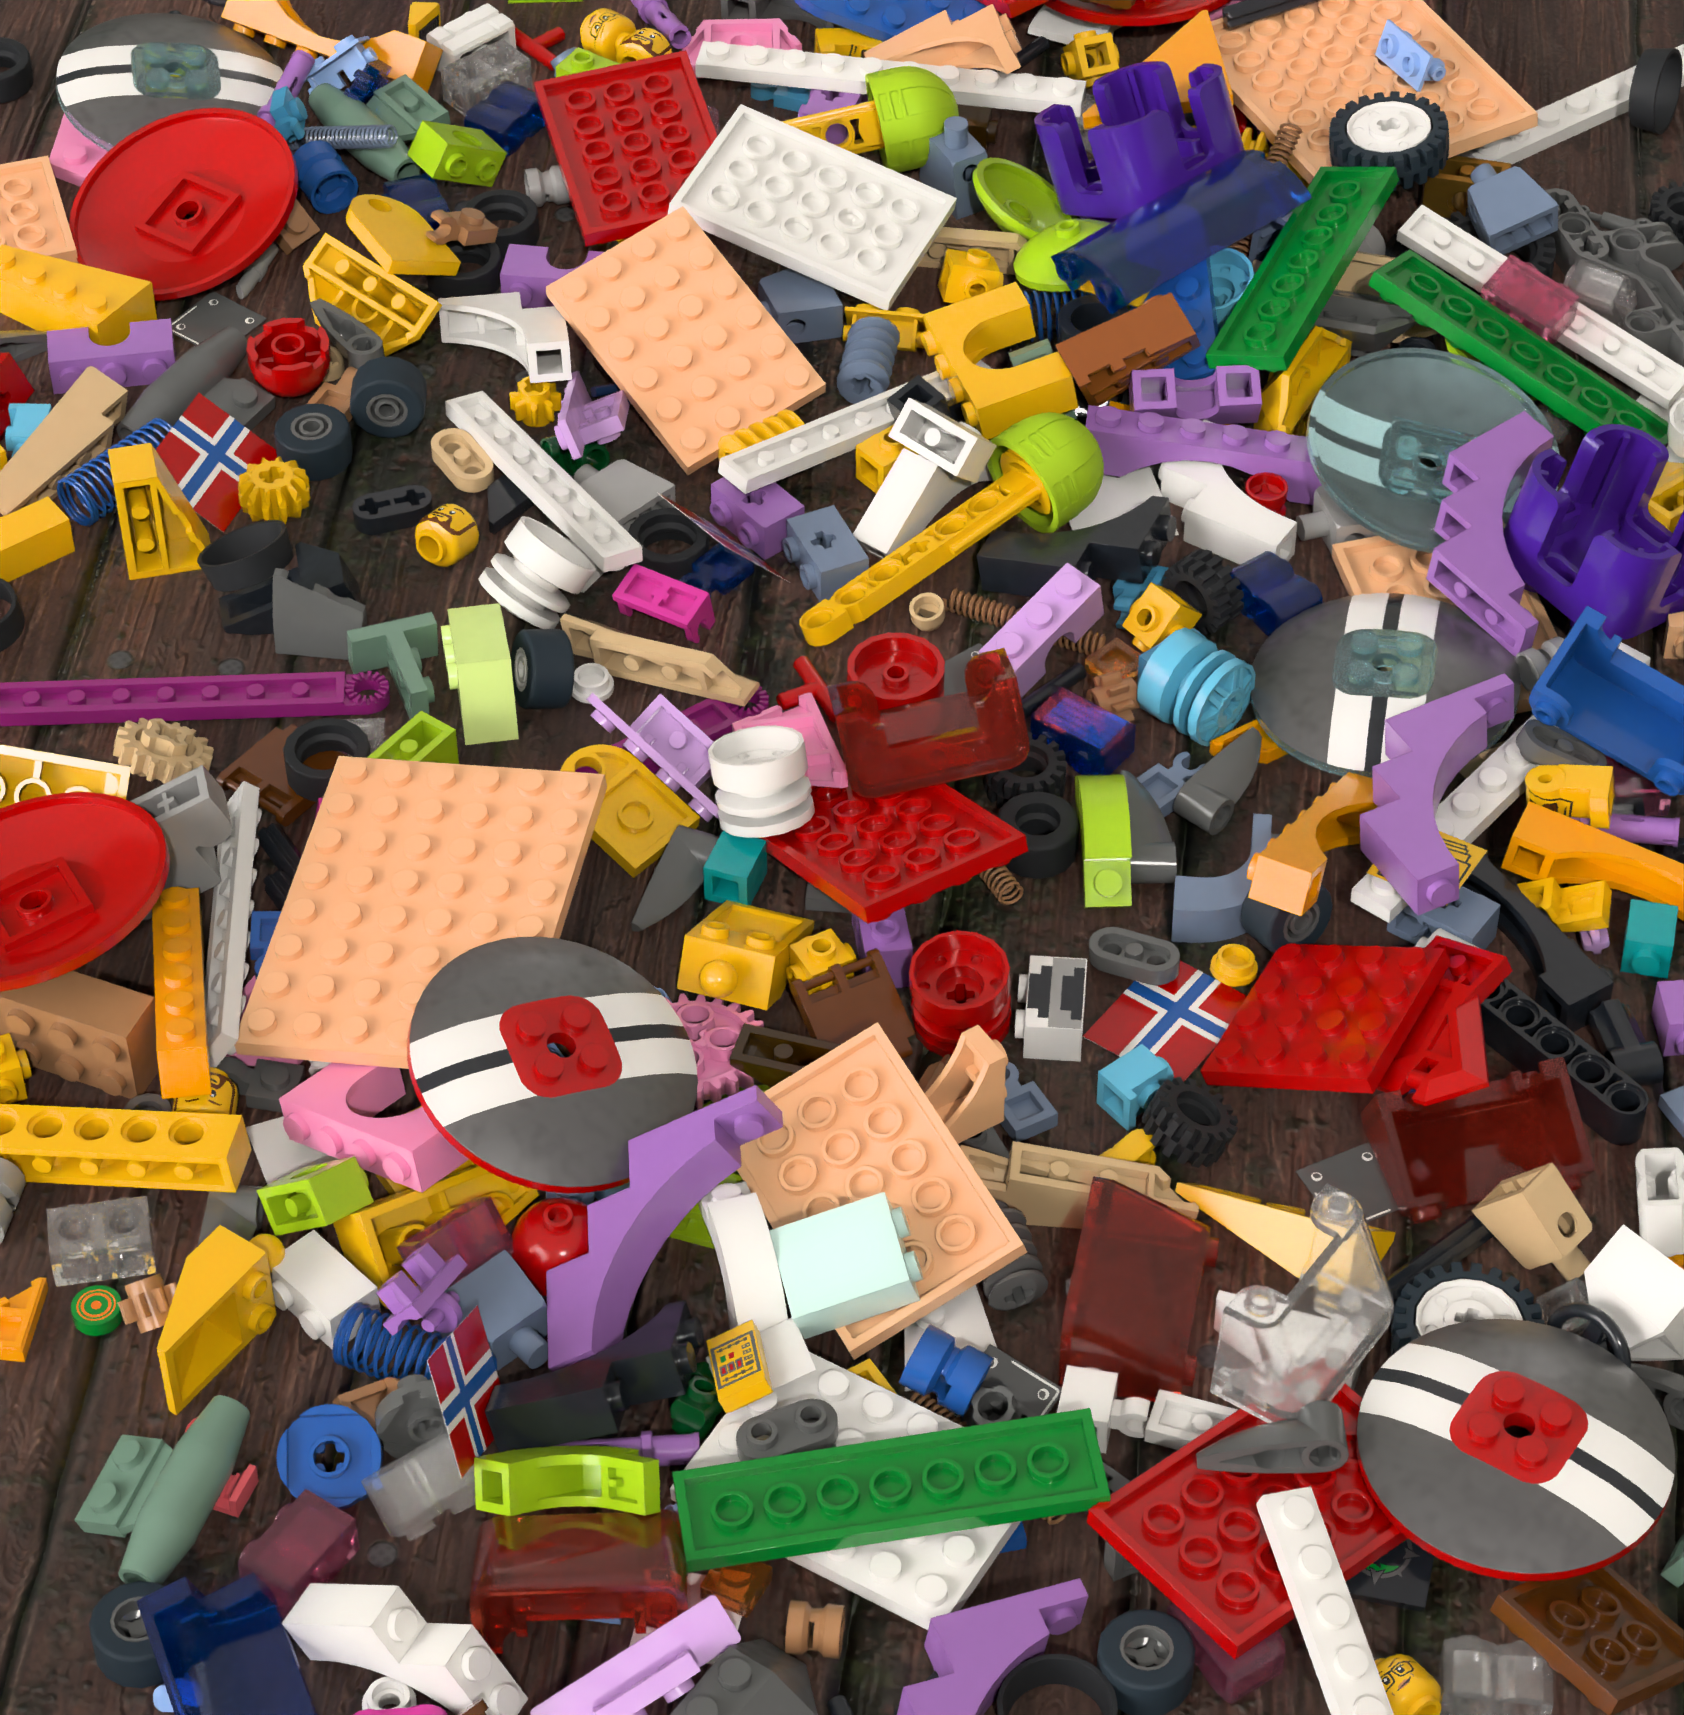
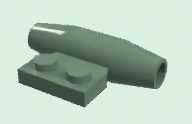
(397, 104)
(165, 1491)

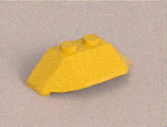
(368, 293)
(1291, 393)

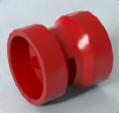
(1273, 491)

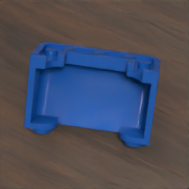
(1614, 703)

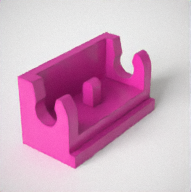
(665, 600)

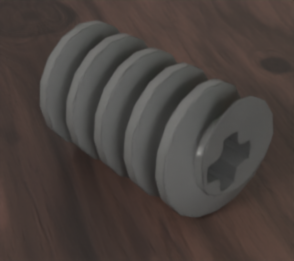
(1021, 1279)

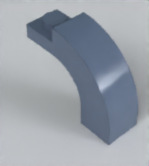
(1212, 906)

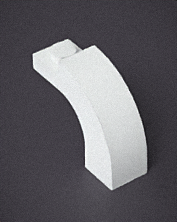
(744, 1255)

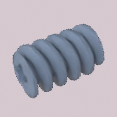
(867, 359)

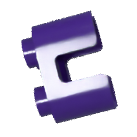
(1142, 139)
(1596, 534)

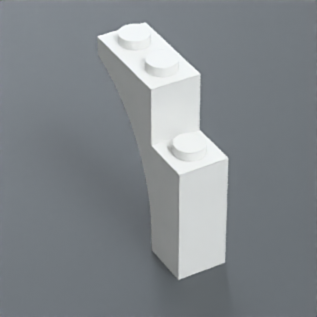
(499, 323)
(908, 502)
(1222, 515)
(388, 1635)

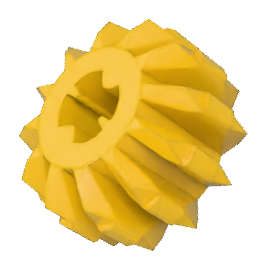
(274, 490)

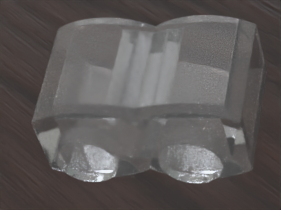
(1602, 290)
(420, 1488)
(1493, 1678)

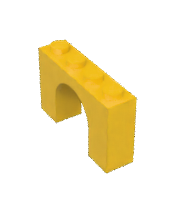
(995, 397)
(32, 536)

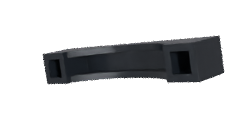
(1565, 977)

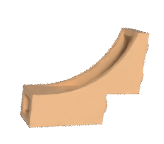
(968, 43)
(971, 1086)

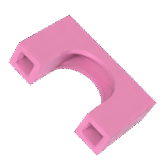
(335, 1117)

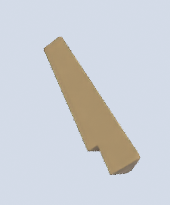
(999, 244)
(65, 440)
(657, 662)
(1055, 1183)

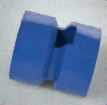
(325, 177)
(946, 1370)

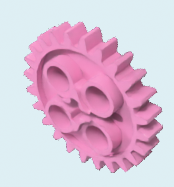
(713, 1035)

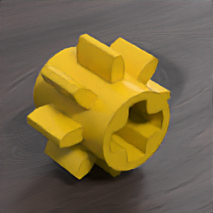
(535, 402)

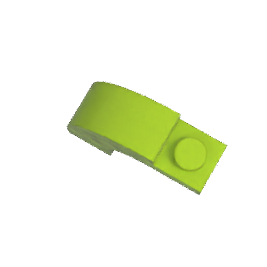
(1105, 839)
(567, 1477)

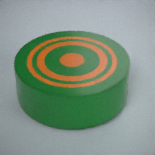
(96, 1310)

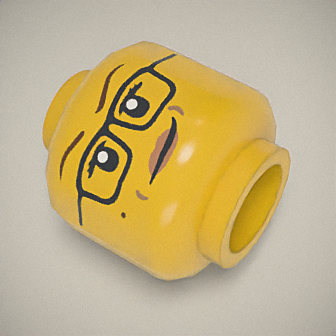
(605, 31)
(1409, 1686)

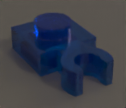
(369, 80)
(719, 570)

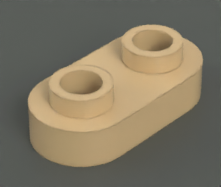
(462, 460)

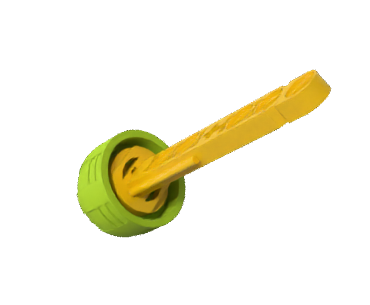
(900, 116)
(1041, 472)

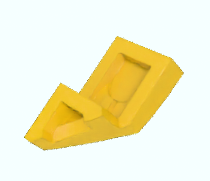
(1573, 907)

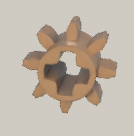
(1115, 694)
(147, 1302)

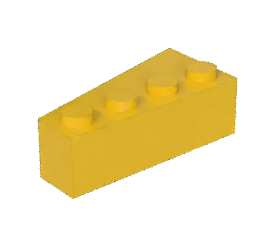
(68, 295)

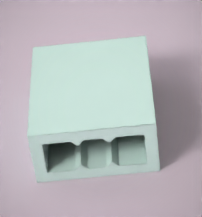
(846, 1264)

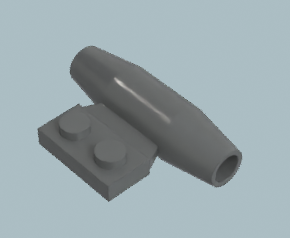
(203, 371)

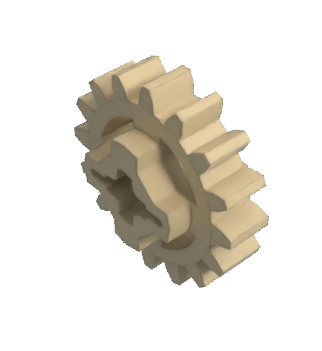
(160, 749)

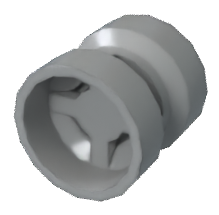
(546, 186)
(1534, 662)

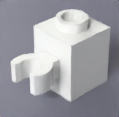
(1098, 1391)

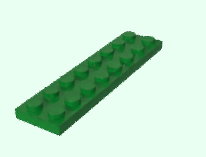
(1302, 268)
(1509, 347)
(889, 1489)

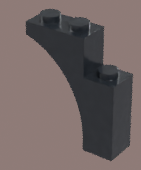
(1110, 550)
(596, 1392)

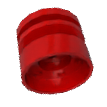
(956, 985)

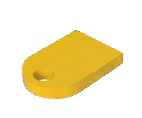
(398, 237)
(636, 809)

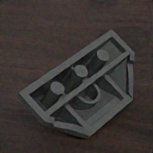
(1364, 320)
(752, 1681)

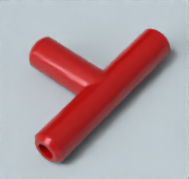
(539, 46)
(813, 684)

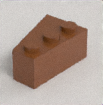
(1133, 341)

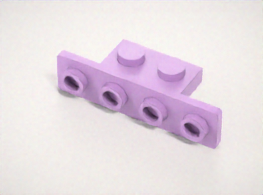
(588, 420)
(671, 743)
(650, 1667)

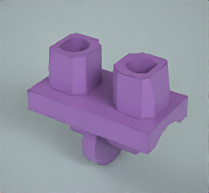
(427, 1299)

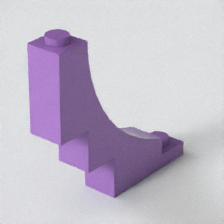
(1474, 559)
(1425, 755)
(667, 1177)
(985, 1643)

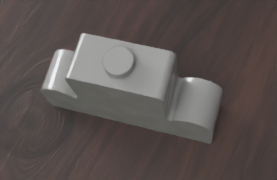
(193, 820)

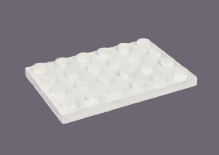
(814, 207)
(906, 1576)

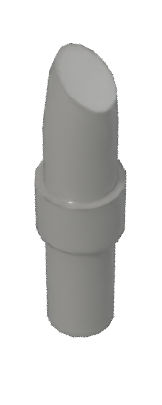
(255, 272)

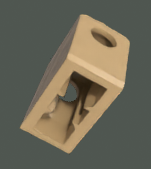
(1538, 1220)

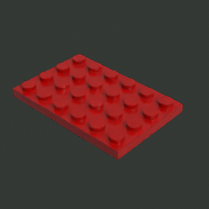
(626, 140)
(894, 846)
(1206, 1543)

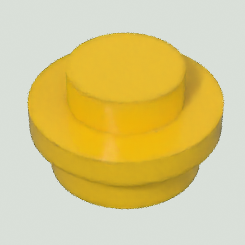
(1234, 965)

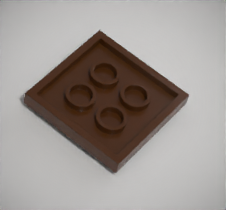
(1597, 1636)

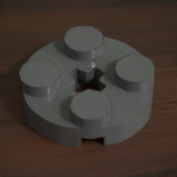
(403, 1409)

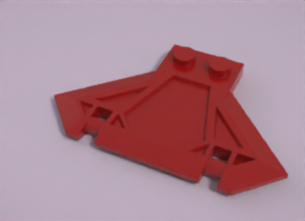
(1447, 1043)

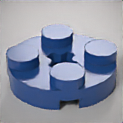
(309, 1437)

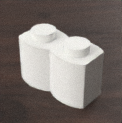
(1661, 1198)

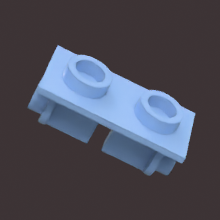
(349, 57)
(1408, 57)

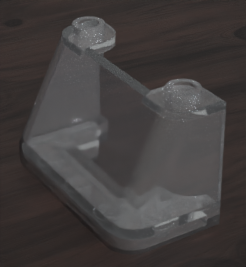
(1306, 1345)

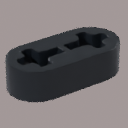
(391, 509)

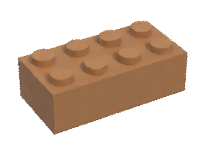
(85, 1031)

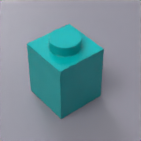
(735, 869)
(1649, 938)

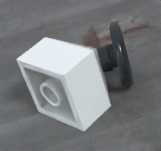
(1632, 1302)

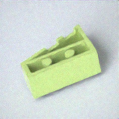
(481, 672)

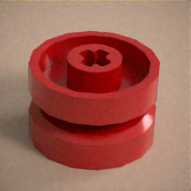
(898, 669)

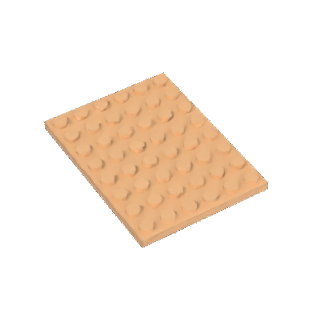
(1323, 56)
(401, 882)

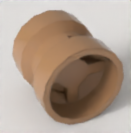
(827, 1633)

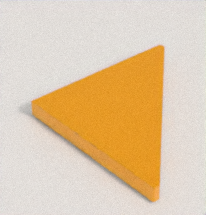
(1183, 53)

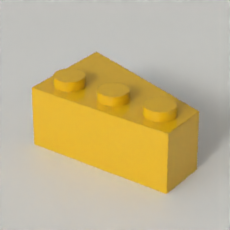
(154, 515)

